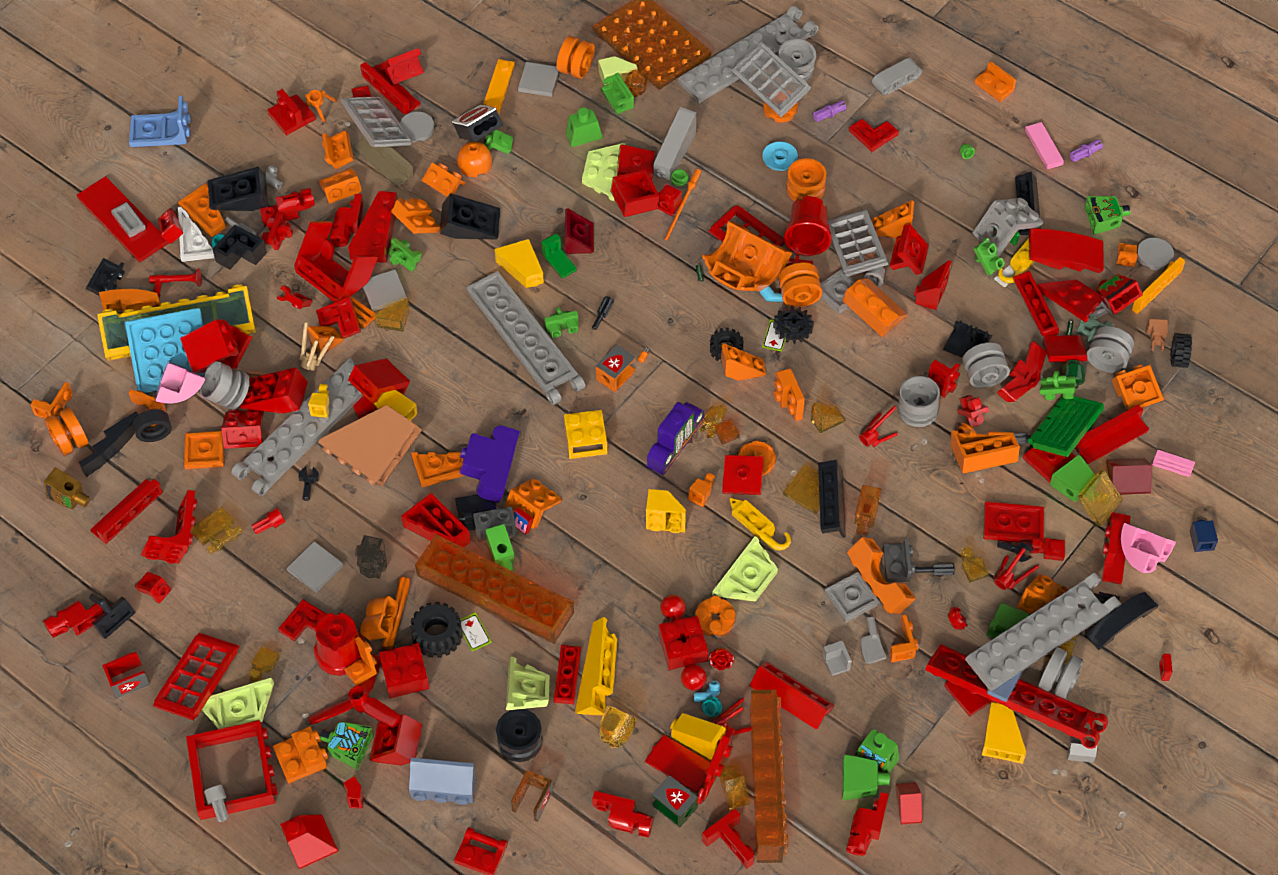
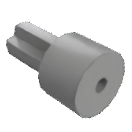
(215, 796)

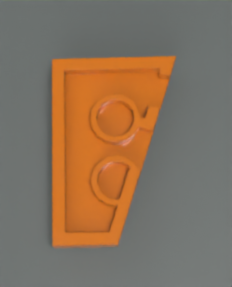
(197, 207)
(437, 468)

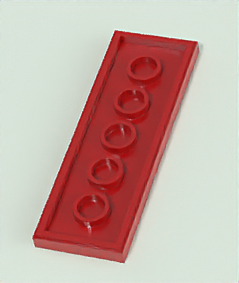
(104, 197)

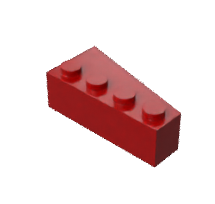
(376, 228)

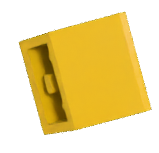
(664, 512)

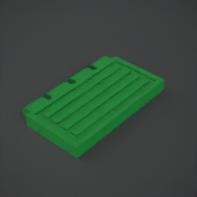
(1065, 425)

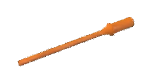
(691, 184)

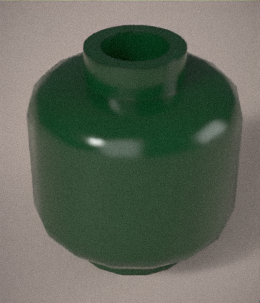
(1074, 368)

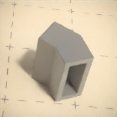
(1078, 752)

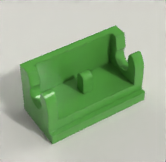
(618, 94)

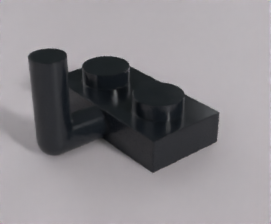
(112, 616)

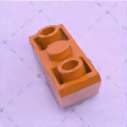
(891, 222)
(740, 364)

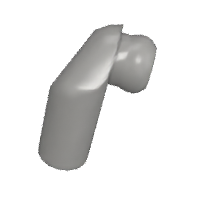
(271, 177)

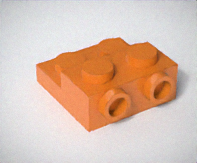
(415, 215)
(1137, 387)
(789, 393)
(301, 755)

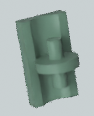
(1091, 326)

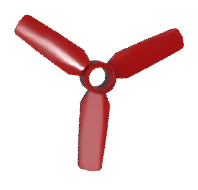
(361, 702)

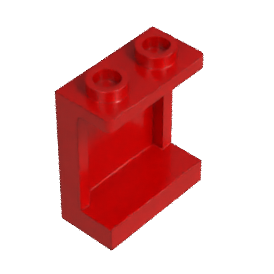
(209, 344)
(377, 378)

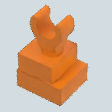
(701, 490)

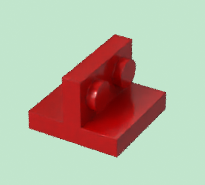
(402, 66)
(290, 112)
(909, 251)

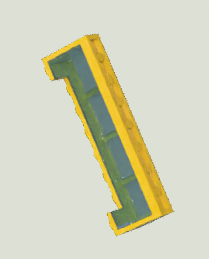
(232, 307)

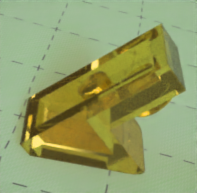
(734, 787)

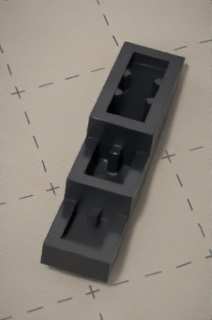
(104, 450)

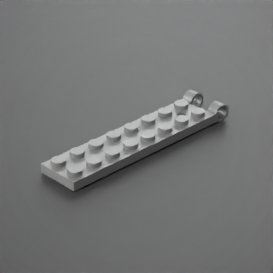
(716, 72)
(524, 336)
(298, 433)
(1039, 634)

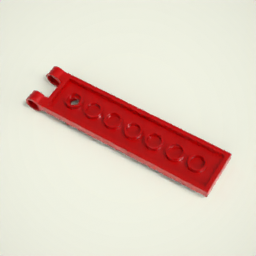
(1025, 698)

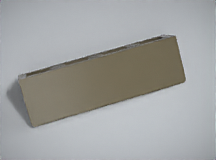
(386, 161)

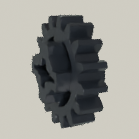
(793, 324)

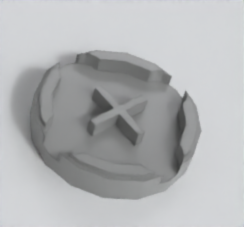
(418, 126)
(1155, 253)

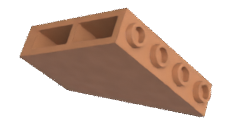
(373, 443)

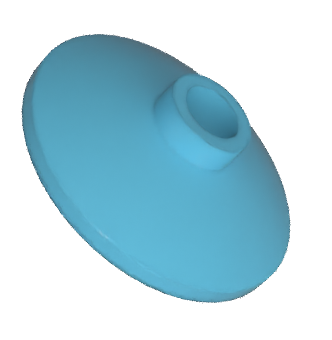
(782, 151)

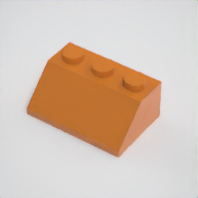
(873, 306)

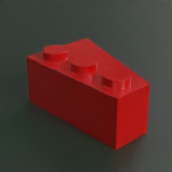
(433, 518)

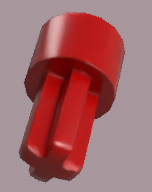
(273, 518)

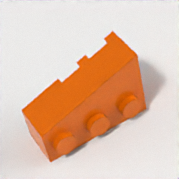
(984, 450)

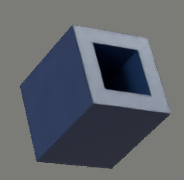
(1203, 536)

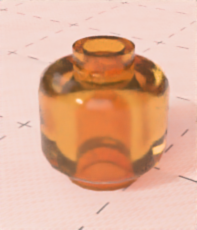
(636, 82)

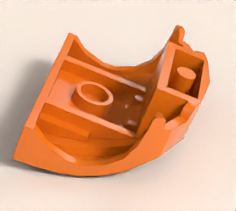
(746, 260)

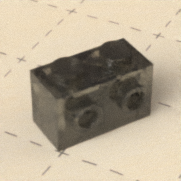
(371, 557)

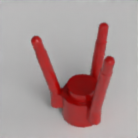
(870, 434)
(1004, 579)
(725, 716)

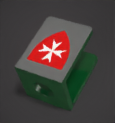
(675, 801)

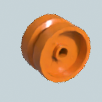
(575, 57)
(806, 178)
(800, 285)
(63, 433)

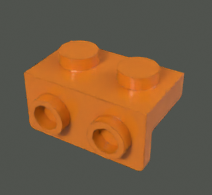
(337, 149)
(442, 180)

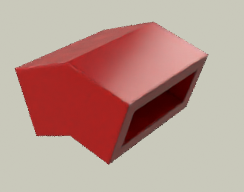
(354, 793)

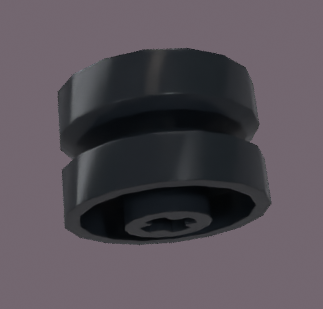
(519, 735)

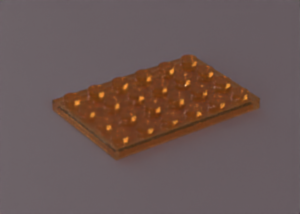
(652, 41)

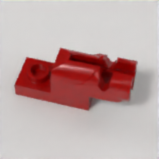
(288, 205)
(347, 221)
(73, 617)
(623, 813)
(866, 826)

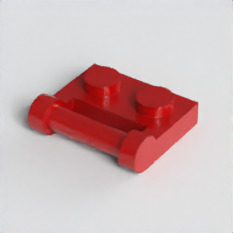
(478, 858)

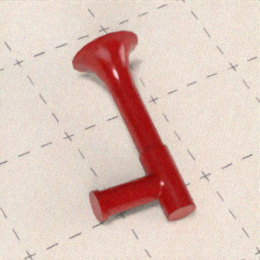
(195, 277)

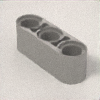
(896, 76)

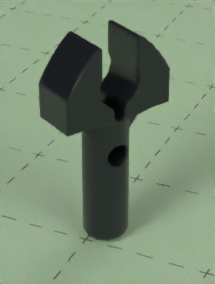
(308, 481)
(1016, 549)

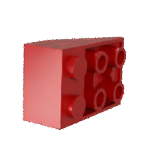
(276, 392)

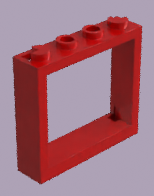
(221, 736)

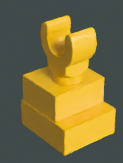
(320, 402)

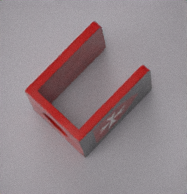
(129, 683)

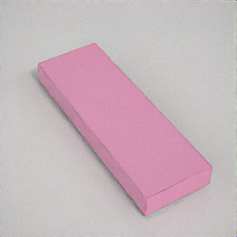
(1044, 145)

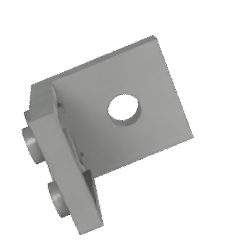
(1007, 218)

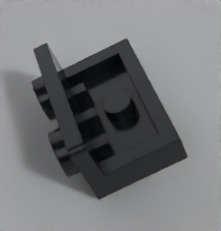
(105, 277)

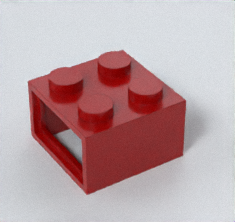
(634, 193)
(404, 670)

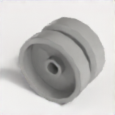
(799, 57)
(1110, 349)
(986, 365)
(1063, 674)

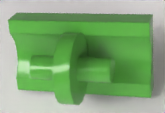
(401, 253)
(988, 257)
(560, 321)
(1056, 385)

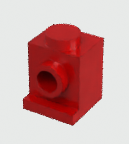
(669, 200)

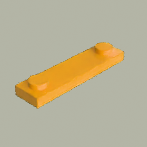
(499, 84)
(1159, 284)

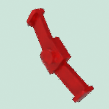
(1024, 374)

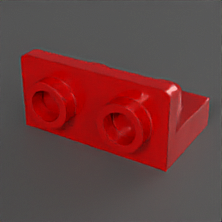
(944, 377)

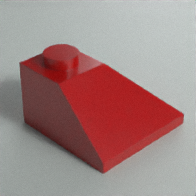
(933, 287)
(308, 839)

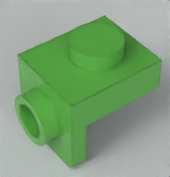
(499, 141)

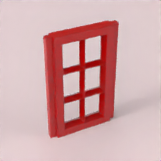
(750, 220)

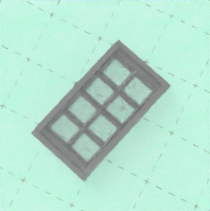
(771, 79)
(376, 121)
(856, 243)

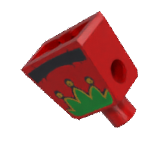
(1119, 292)

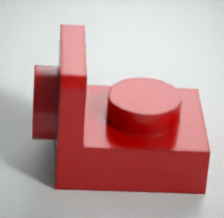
(153, 586)

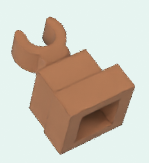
(1158, 331)

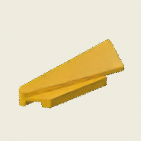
(598, 670)

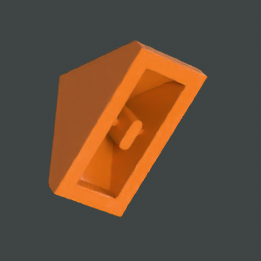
(322, 335)

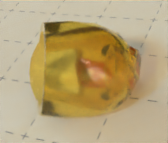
(616, 727)

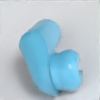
(769, 295)
(713, 690)

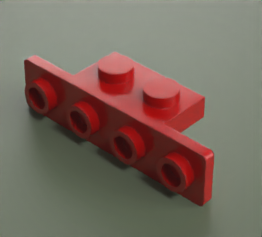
(1113, 551)

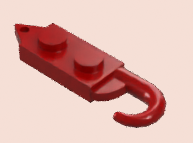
(716, 765)

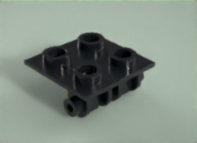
(964, 338)
(469, 505)

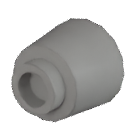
(876, 276)

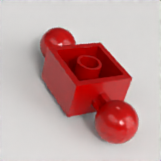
(683, 642)

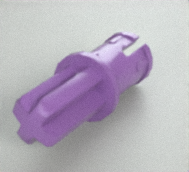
(829, 111)
(1085, 150)

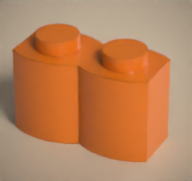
(379, 618)

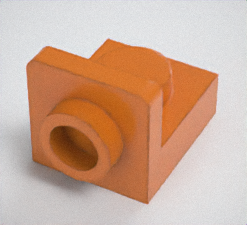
(1126, 255)

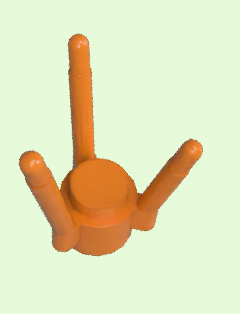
(316, 99)

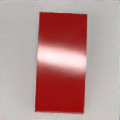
(1066, 249)

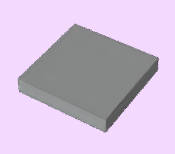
(538, 79)
(384, 290)
(834, 290)
(315, 567)
(852, 596)

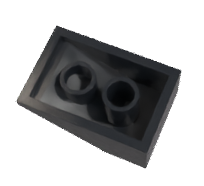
(238, 191)
(469, 219)

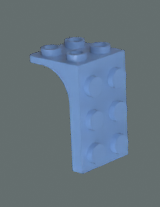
(161, 128)

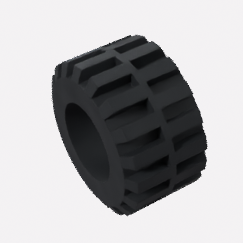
(436, 615)

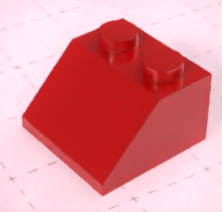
(396, 744)

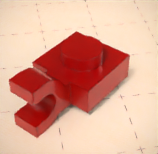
(297, 299)
(1051, 548)

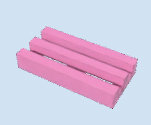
(1173, 463)

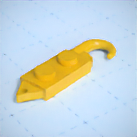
(1019, 263)
(757, 523)

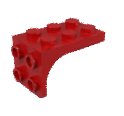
(173, 548)

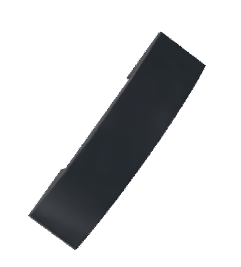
(1120, 618)

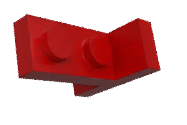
(723, 830)

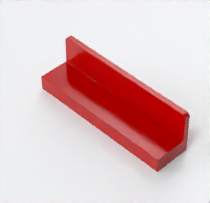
(393, 93)
(1112, 435)
(127, 510)
(794, 696)

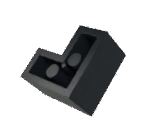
(239, 244)

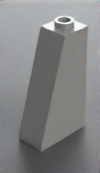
(676, 143)

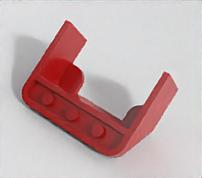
(317, 267)

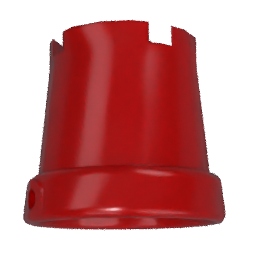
(808, 227)
(336, 643)

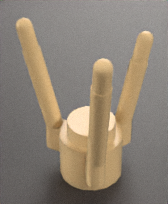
(310, 360)

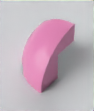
(177, 384)
(1144, 548)

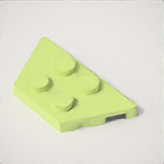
(601, 168)
(748, 574)
(526, 687)
(239, 704)

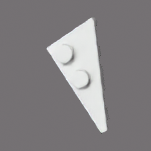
(192, 242)

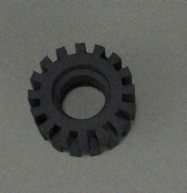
(724, 336)
(1181, 350)

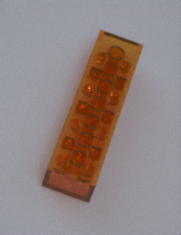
(495, 588)
(768, 776)

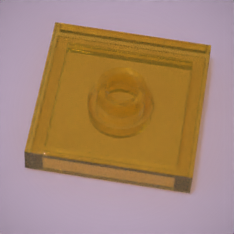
(805, 489)
(1100, 497)

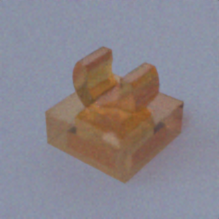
(727, 432)

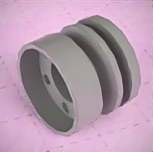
(224, 385)
(919, 401)

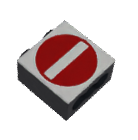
(477, 123)

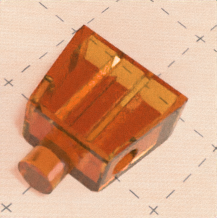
(867, 508)

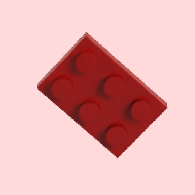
(1013, 522)

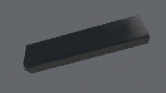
(1027, 189)

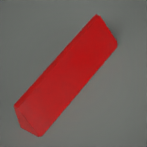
(1036, 304)

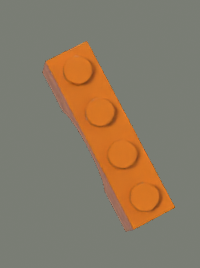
(867, 557)

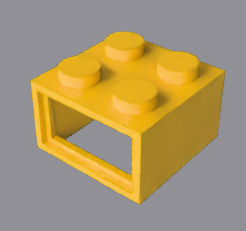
(585, 430)

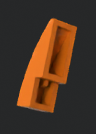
(128, 299)

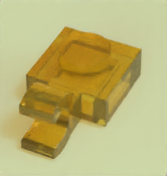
(713, 417)
(973, 567)
(263, 662)

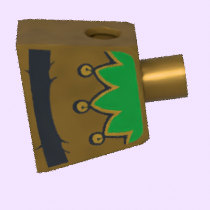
(65, 490)

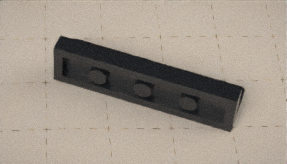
(831, 497)

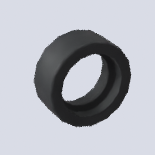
(149, 418)

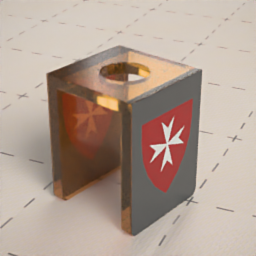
(530, 779)

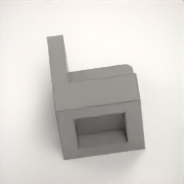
(836, 658)

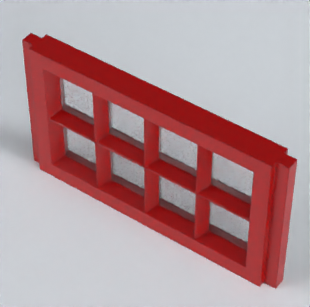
(196, 676)

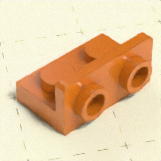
(996, 82)
(340, 185)

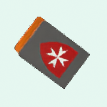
(615, 368)

